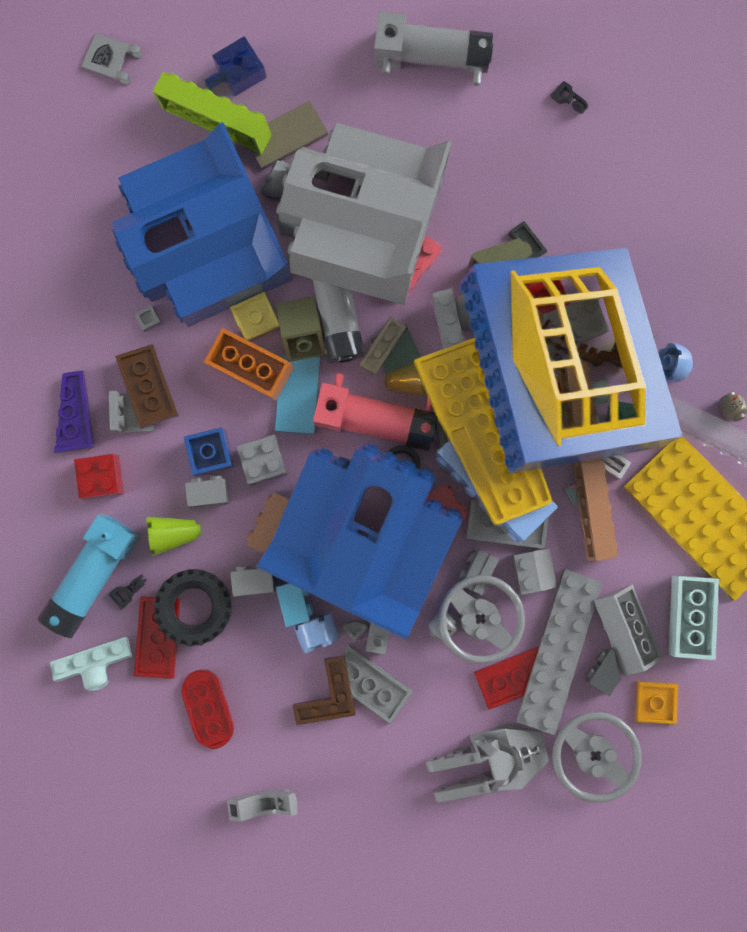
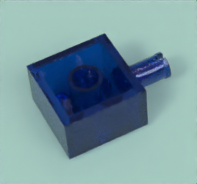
(236, 67)

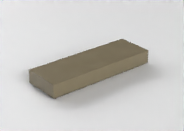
(382, 346)

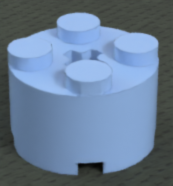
(317, 632)

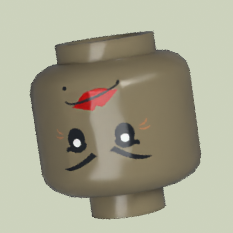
(733, 407)

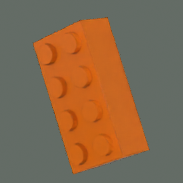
(249, 364)

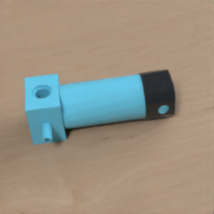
(105, 546)

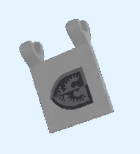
(107, 57)

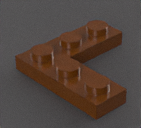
(341, 699)

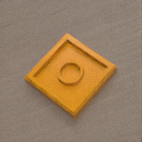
(656, 702)

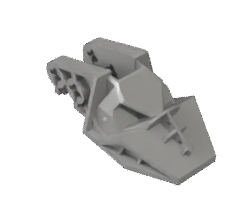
(514, 758)

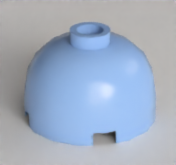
(676, 362)

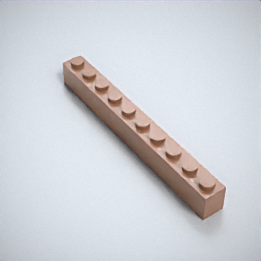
(589, 477)

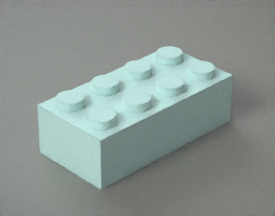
(693, 617)

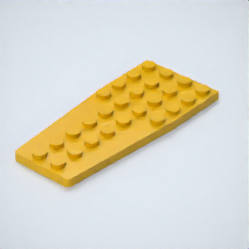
(464, 411)

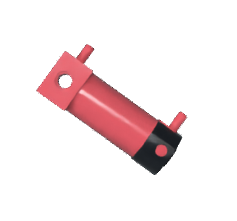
(374, 417)

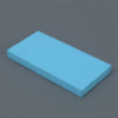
(299, 398)

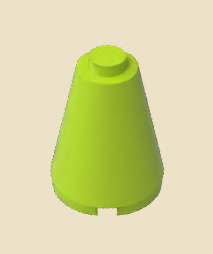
(170, 533)

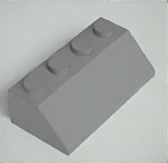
(628, 630)

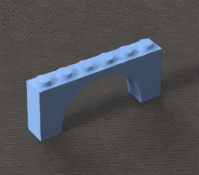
(517, 528)

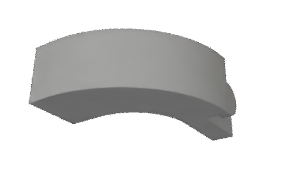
(262, 803)

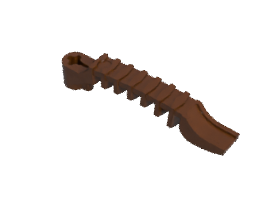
(590, 356)

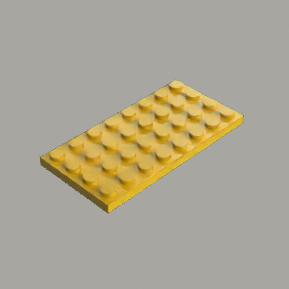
(697, 512)

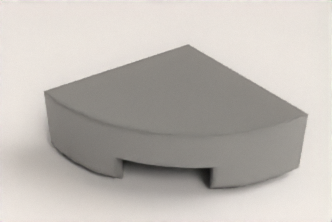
(354, 629)

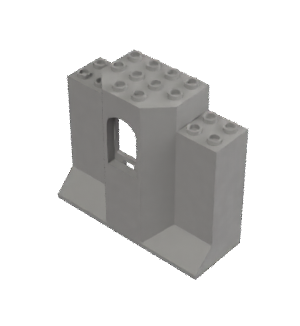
(368, 238)

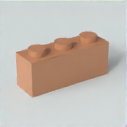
(267, 523)

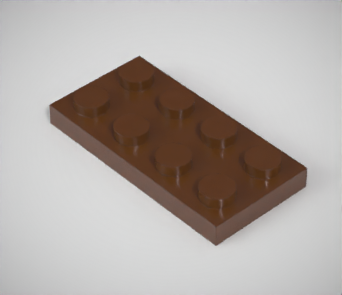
(146, 386)

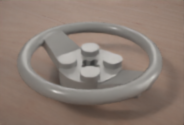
(489, 628)
(604, 764)

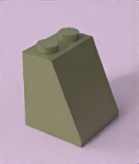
(507, 251)
(300, 329)

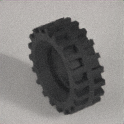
(190, 634)

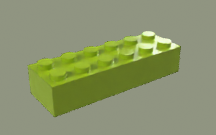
(209, 110)

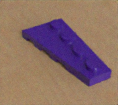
(74, 421)

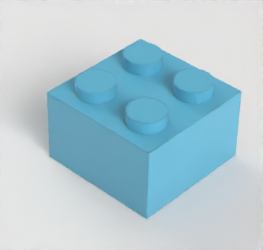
(294, 604)

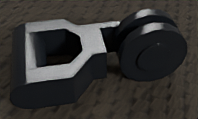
(578, 105)
(138, 582)

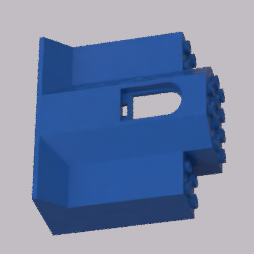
(231, 242)
(373, 576)

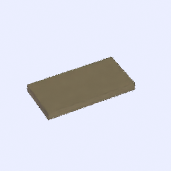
(291, 132)

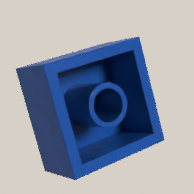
(208, 452)

